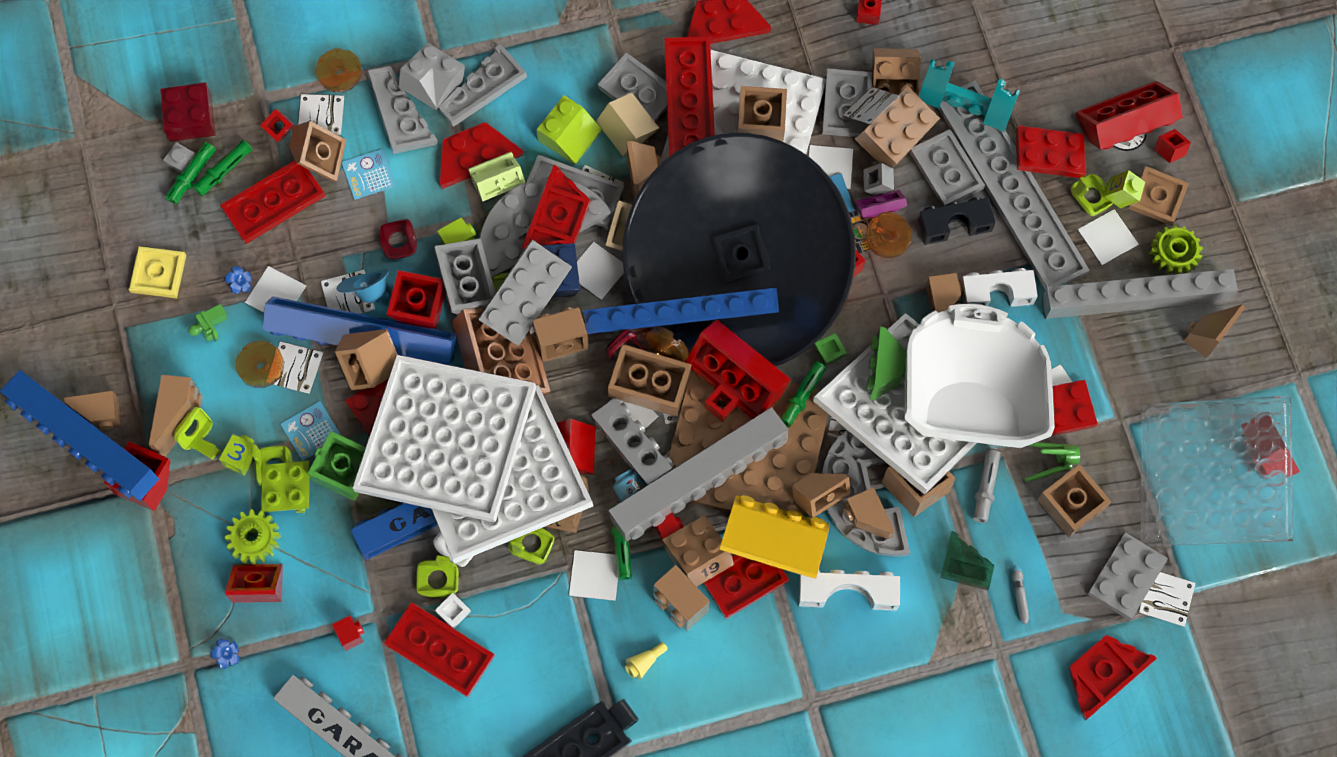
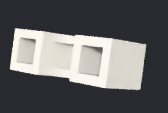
(1017, 285)

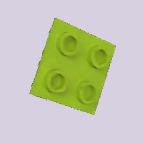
(285, 487)

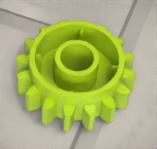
(1178, 239)
(244, 528)

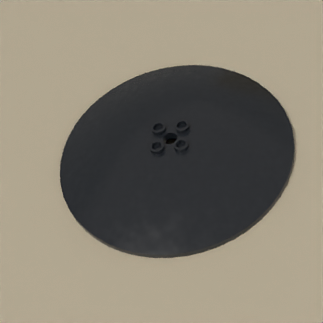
(751, 196)

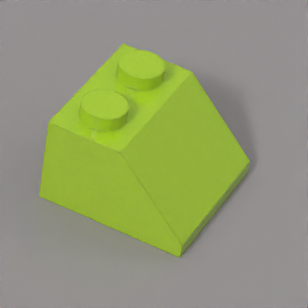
(568, 130)

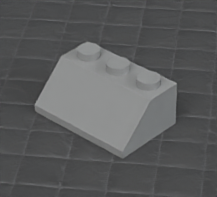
(465, 275)

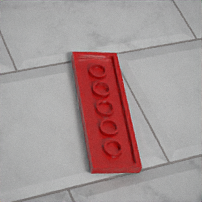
(688, 91)

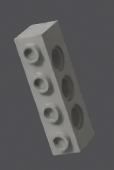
(612, 415)

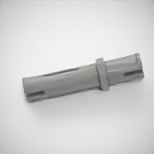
(985, 494)

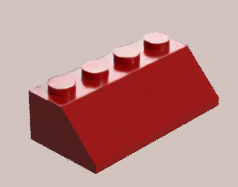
(1130, 114)
(729, 361)

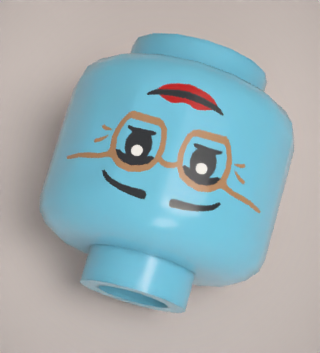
(628, 484)

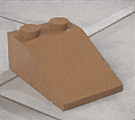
(174, 401)

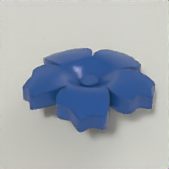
(238, 280)
(226, 653)

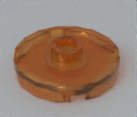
(338, 60)
(892, 225)
(664, 345)
(257, 353)

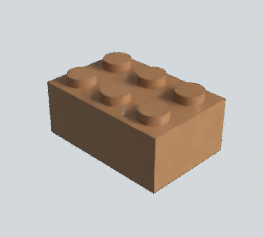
(897, 128)
(649, 380)

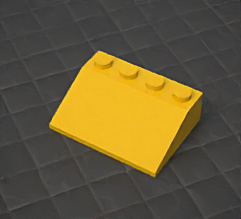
(775, 536)

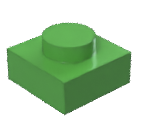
(830, 349)

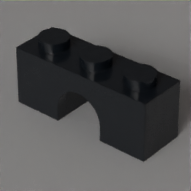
(974, 214)

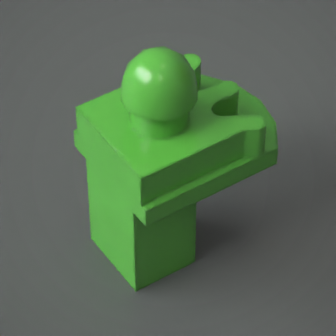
(206, 321)

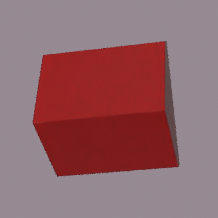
(580, 442)
(255, 583)

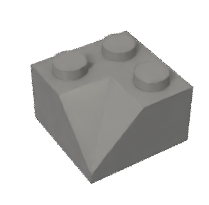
(431, 76)

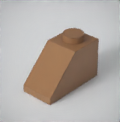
(943, 291)
(97, 408)
(820, 491)
(868, 514)

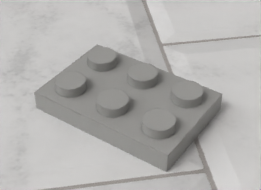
(633, 77)
(841, 93)
(947, 168)
(1127, 576)

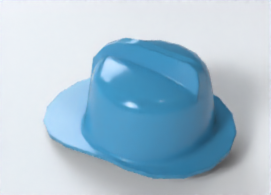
(368, 287)

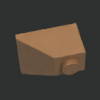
(317, 149)
(641, 164)
(1211, 329)

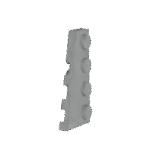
(490, 81)
(398, 113)

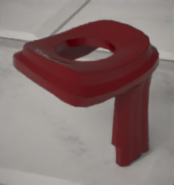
(403, 226)
(620, 340)

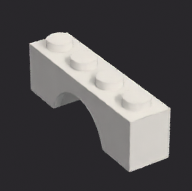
(880, 590)

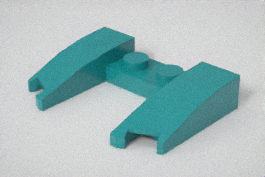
(995, 109)

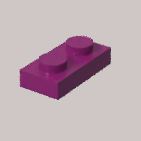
(881, 203)

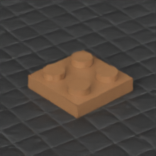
(1160, 196)

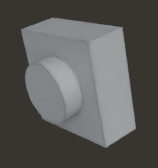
(178, 157)

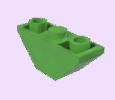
(886, 364)

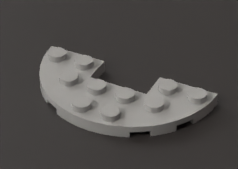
(512, 218)
(851, 458)

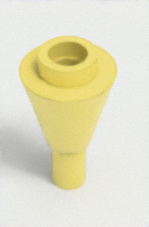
(639, 664)

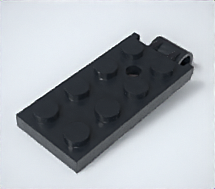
(598, 720)

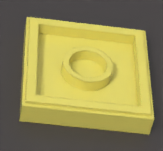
(157, 272)

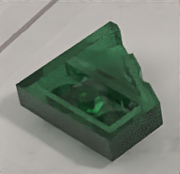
(966, 565)

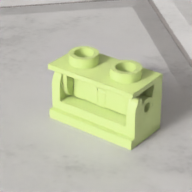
(496, 176)

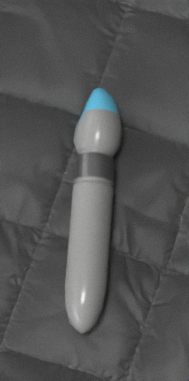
(1017, 577)

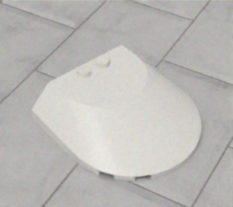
(978, 378)

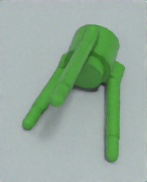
(1065, 454)

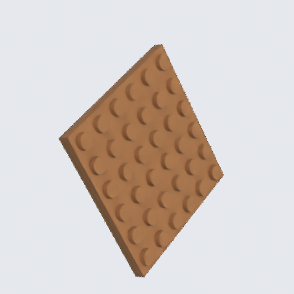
(764, 480)

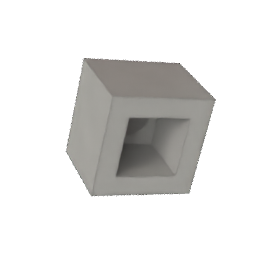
(878, 179)

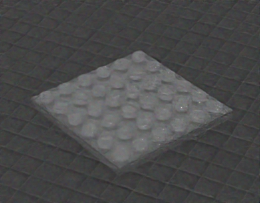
(1217, 472)

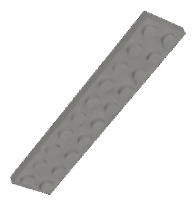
(1016, 196)

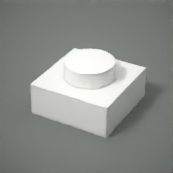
(452, 610)

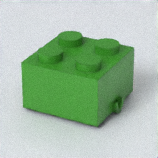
(337, 465)

